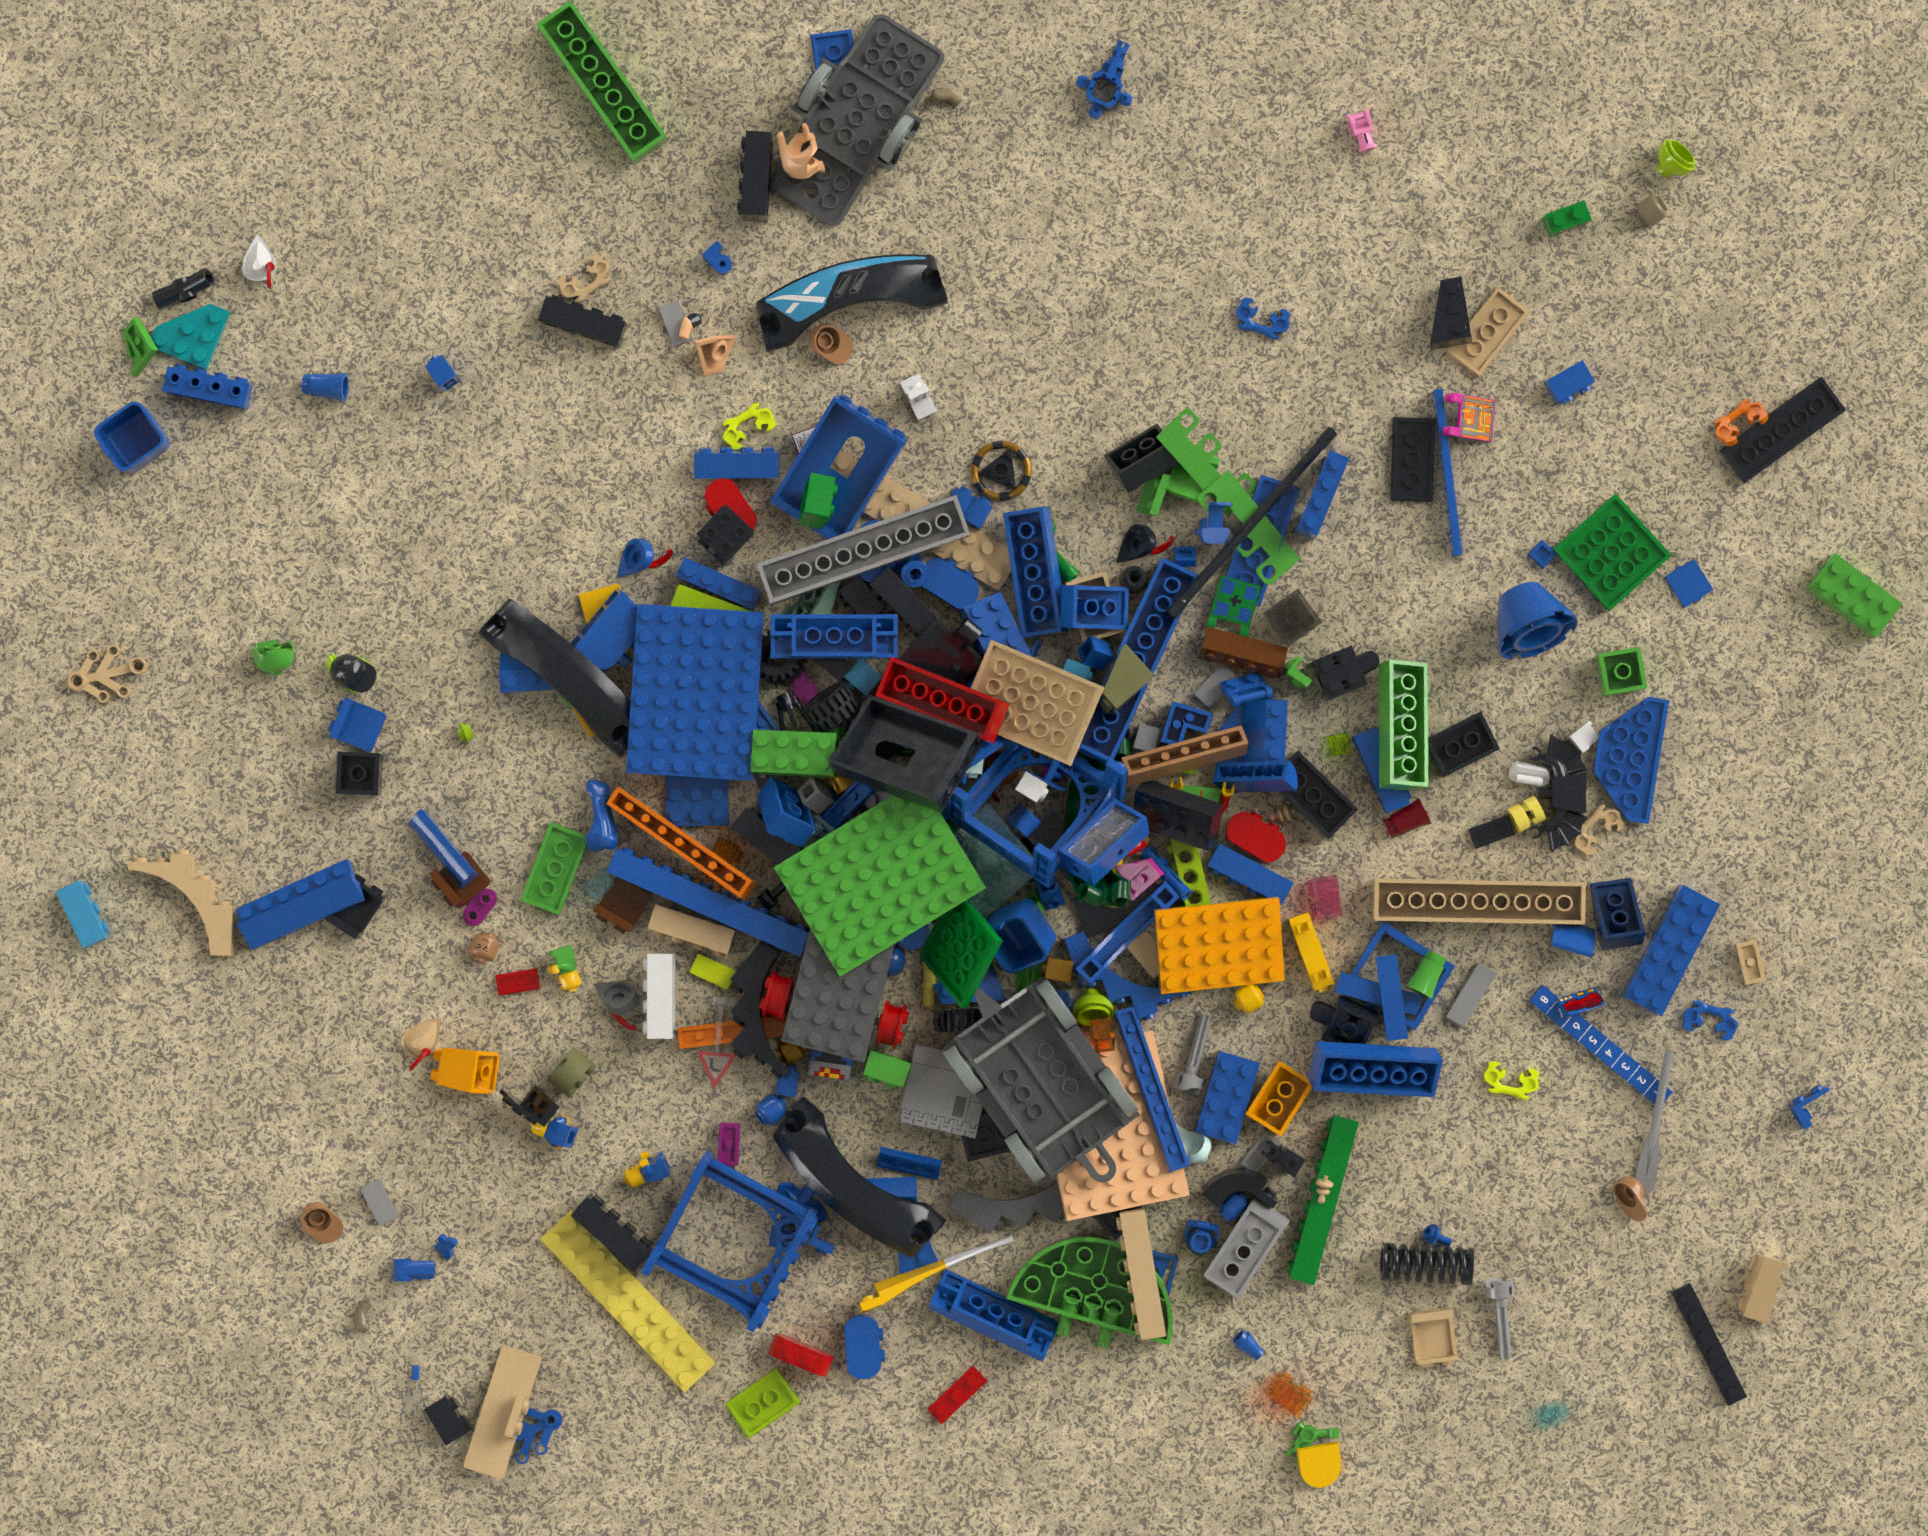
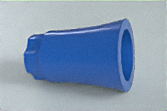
(326, 385)

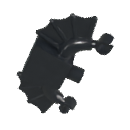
(1565, 793)

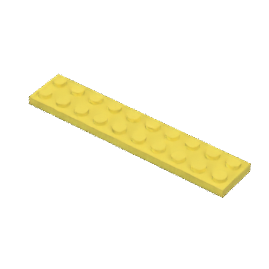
(628, 1302)

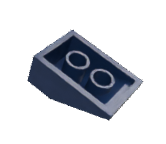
(1617, 914)

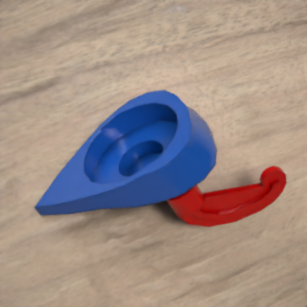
(639, 556)

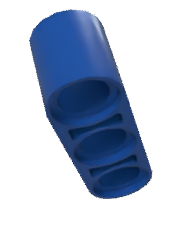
(1023, 820)

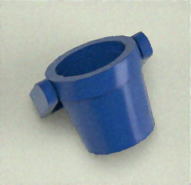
(1200, 1239)

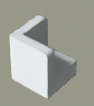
(1583, 737)

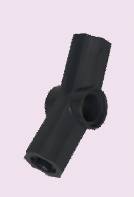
(183, 289)

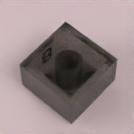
(1292, 618)

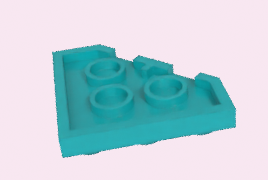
(192, 335)

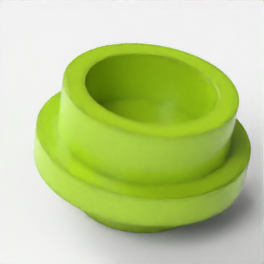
(465, 732)

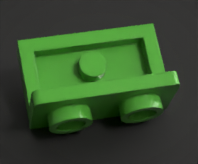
(1297, 679)

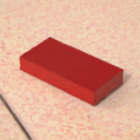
(518, 981)

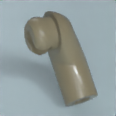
(945, 94)
(359, 1317)

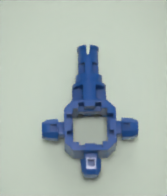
(1111, 73)

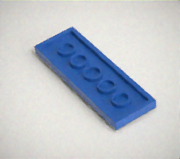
(1279, 515)

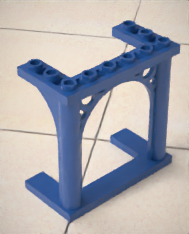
(1044, 861)
(751, 1306)

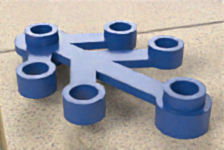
(529, 1431)

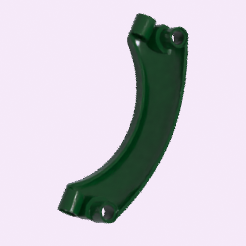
(1113, 889)

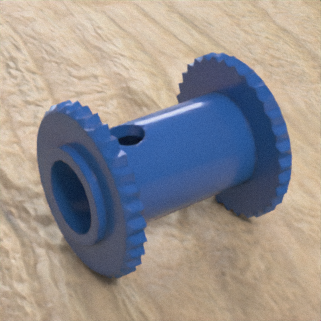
(912, 571)

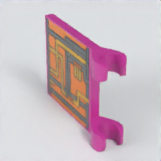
(1474, 417)

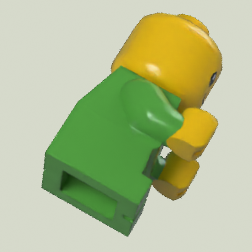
(565, 966)

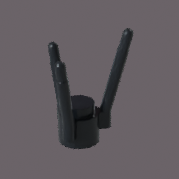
(787, 702)

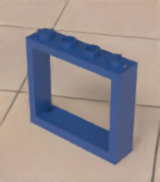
(1416, 947)

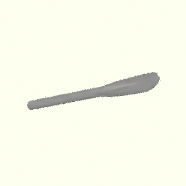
(1649, 1157)

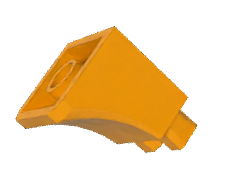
(466, 1069)

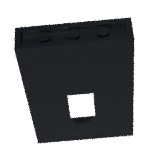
(933, 772)

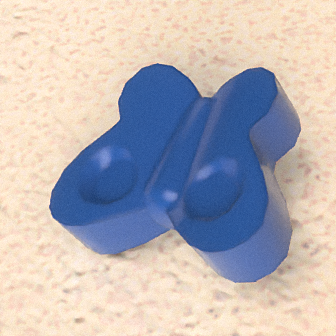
(445, 1245)

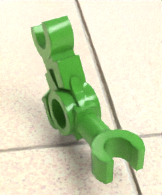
(1309, 1434)

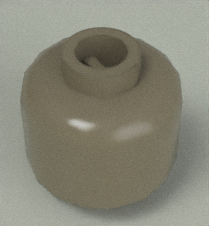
(1651, 210)

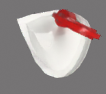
(259, 262)

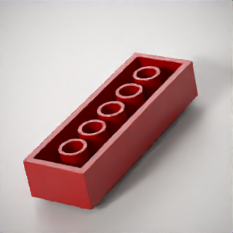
(942, 699)

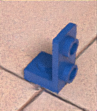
(1802, 1115)

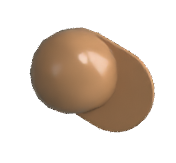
(831, 343)
(1630, 1195)
(321, 1222)

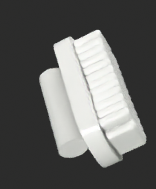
(1529, 773)

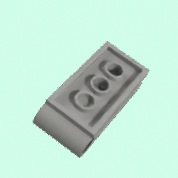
(1257, 1231)

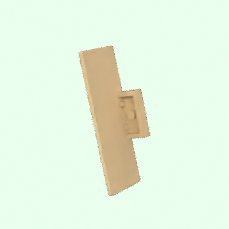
(502, 1412)

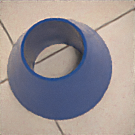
(1531, 621)

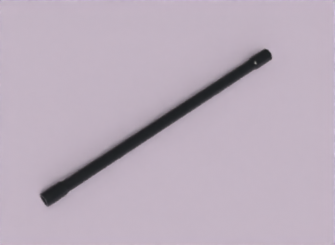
(1182, 601)

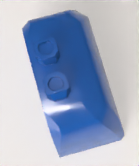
(609, 632)

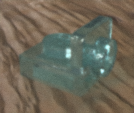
(1552, 1413)

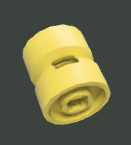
(1519, 817)

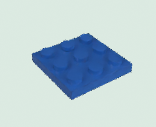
(697, 801)

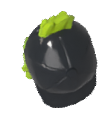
(352, 672)

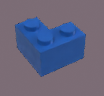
(1181, 718)

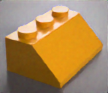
(1279, 1098)

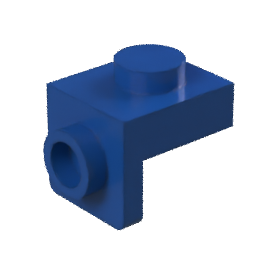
(822, 1246)

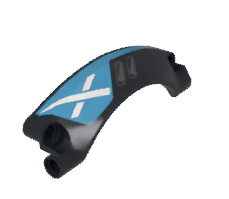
(894, 278)

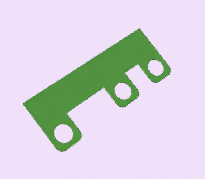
(1193, 457)
(1228, 489)

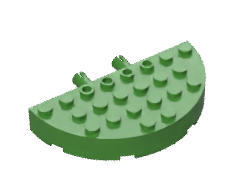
(1086, 1282)

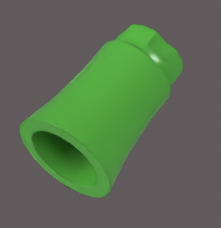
(1427, 974)

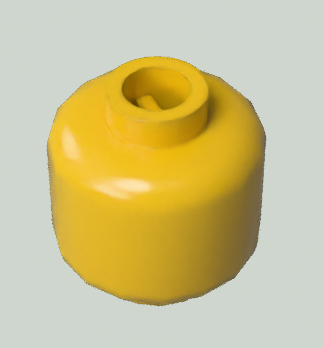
(1248, 998)

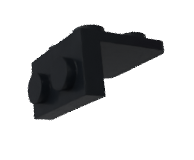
(725, 534)
(536, 1105)

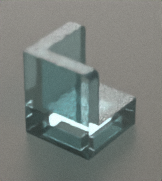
(598, 884)

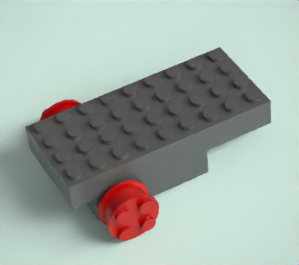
(833, 1010)

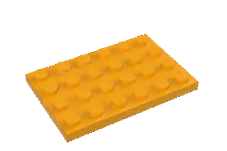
(1219, 945)

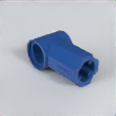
(407, 1269)

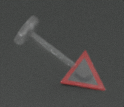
(715, 1062)

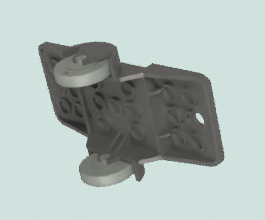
(860, 115)

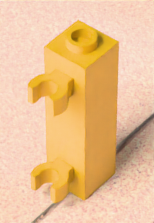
(1311, 952)

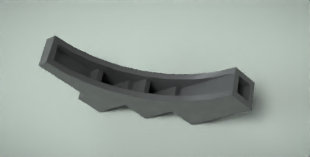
(988, 1211)

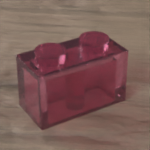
(1325, 897)

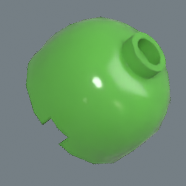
(273, 657)

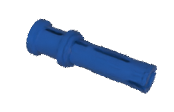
(1169, 876)

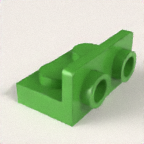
(1153, 495)

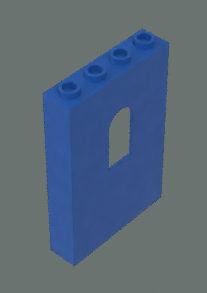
(854, 493)

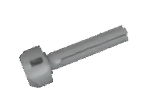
(1188, 1080)
(1500, 1291)

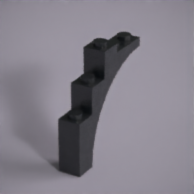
(752, 1039)

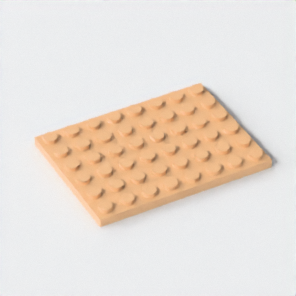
(1140, 1165)

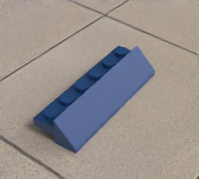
(834, 636)
(299, 904)
(993, 1315)

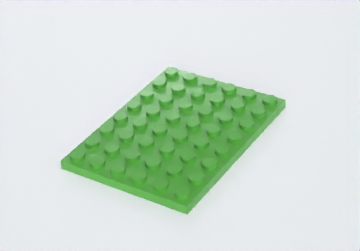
(878, 880)

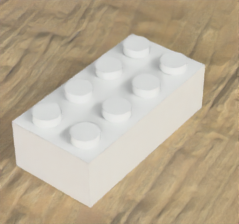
(660, 996)

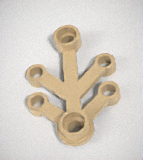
(104, 674)

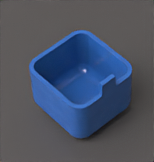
(131, 437)
(1024, 935)

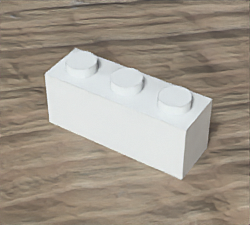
(1032, 788)

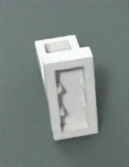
(918, 397)

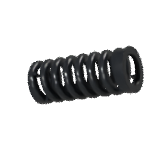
(1465, 1257)

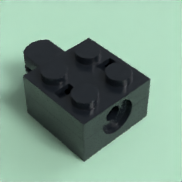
(1344, 671)
(1344, 1021)

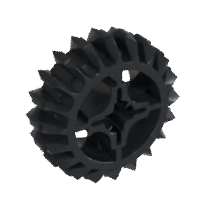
(955, 1019)

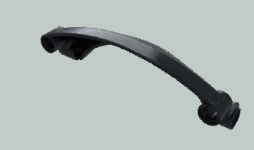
(564, 668)
(881, 1215)

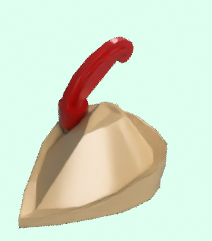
(421, 1040)

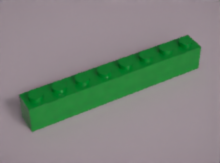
(1319, 1216)

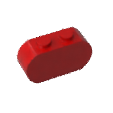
(725, 492)
(1256, 836)
(801, 1354)

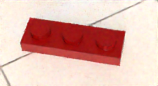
(957, 1394)

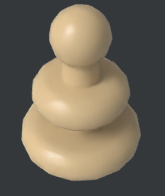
(1281, 814)
(1322, 1190)

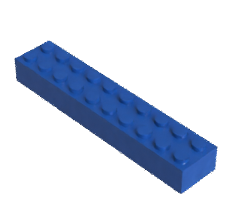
(1148, 639)
(709, 902)

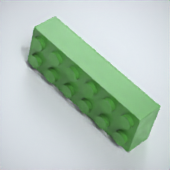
(1403, 725)

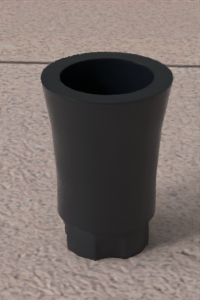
(1134, 587)

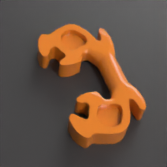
(1725, 432)

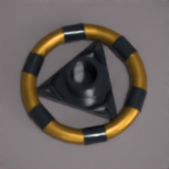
(1001, 470)

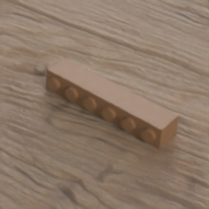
(1185, 755)

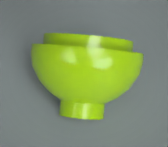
(1674, 159)
(1092, 1006)

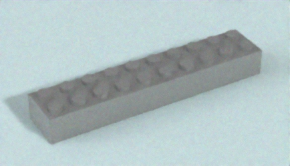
(863, 550)

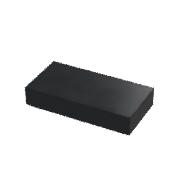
(1491, 831)

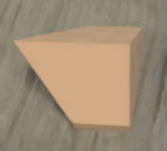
(714, 352)

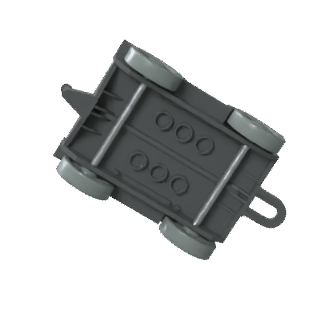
(1041, 1082)

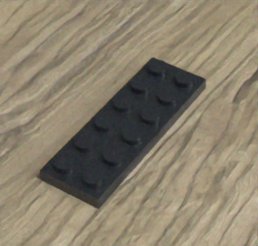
(1783, 430)

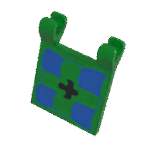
(1235, 603)

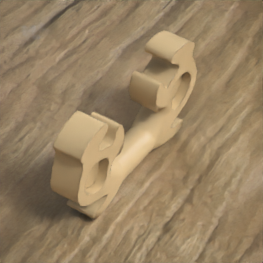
(570, 289)
(1611, 817)

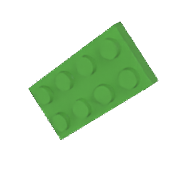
(554, 868)

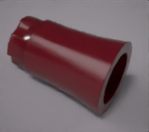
(1407, 819)

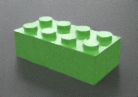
(1853, 596)
(793, 753)

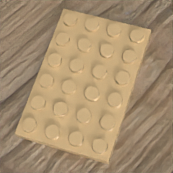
(1046, 704)

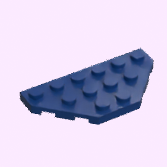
(1630, 757)

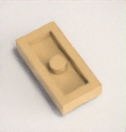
(1750, 962)

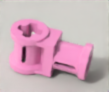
(1361, 127)

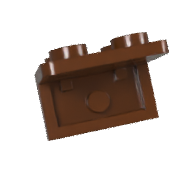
(453, 892)
(622, 905)

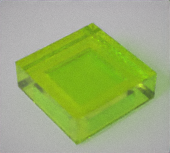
(1338, 744)

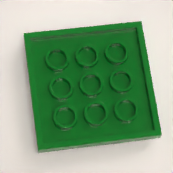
(1612, 552)
(960, 951)

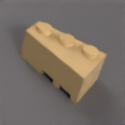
(1761, 1288)

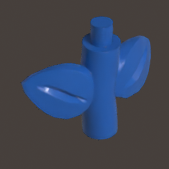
(802, 1197)

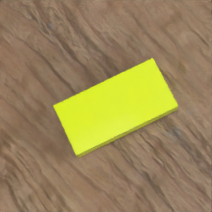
(712, 971)

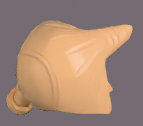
(799, 164)

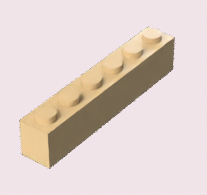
(1142, 1274)

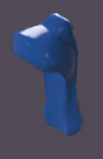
(603, 829)

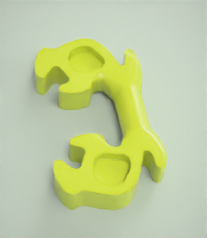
(764, 417)
(1529, 1083)

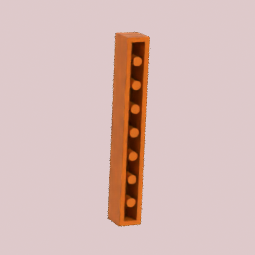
(681, 843)

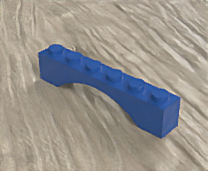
(1123, 934)

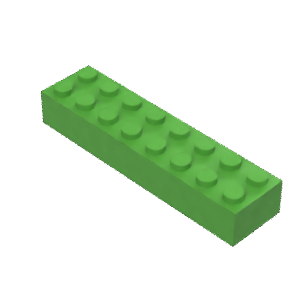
(602, 82)

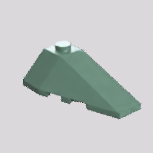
(814, 602)

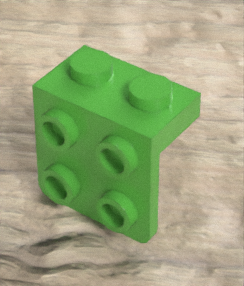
(1184, 485)

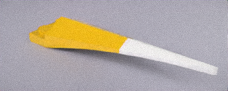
(893, 1286)

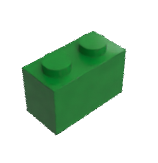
(1566, 218)

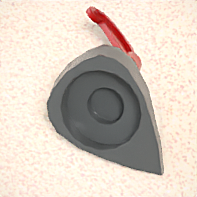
(619, 999)

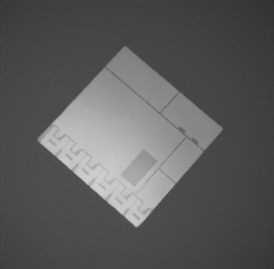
(938, 1096)

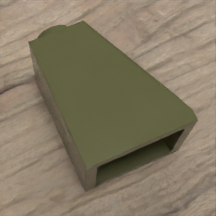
(1124, 680)

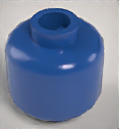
(771, 1109)

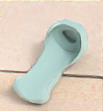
(1195, 1144)

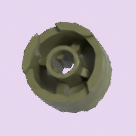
(571, 1072)

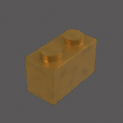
(1057, 969)

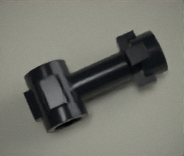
(768, 898)

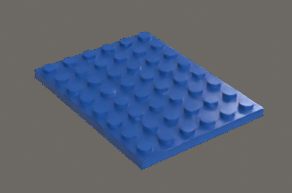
(694, 692)

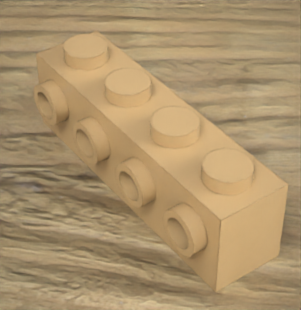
(691, 929)

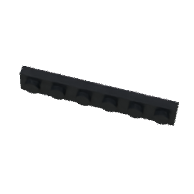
(1708, 1344)

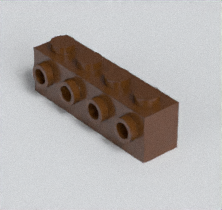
(1243, 653)

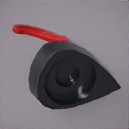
(1140, 542)

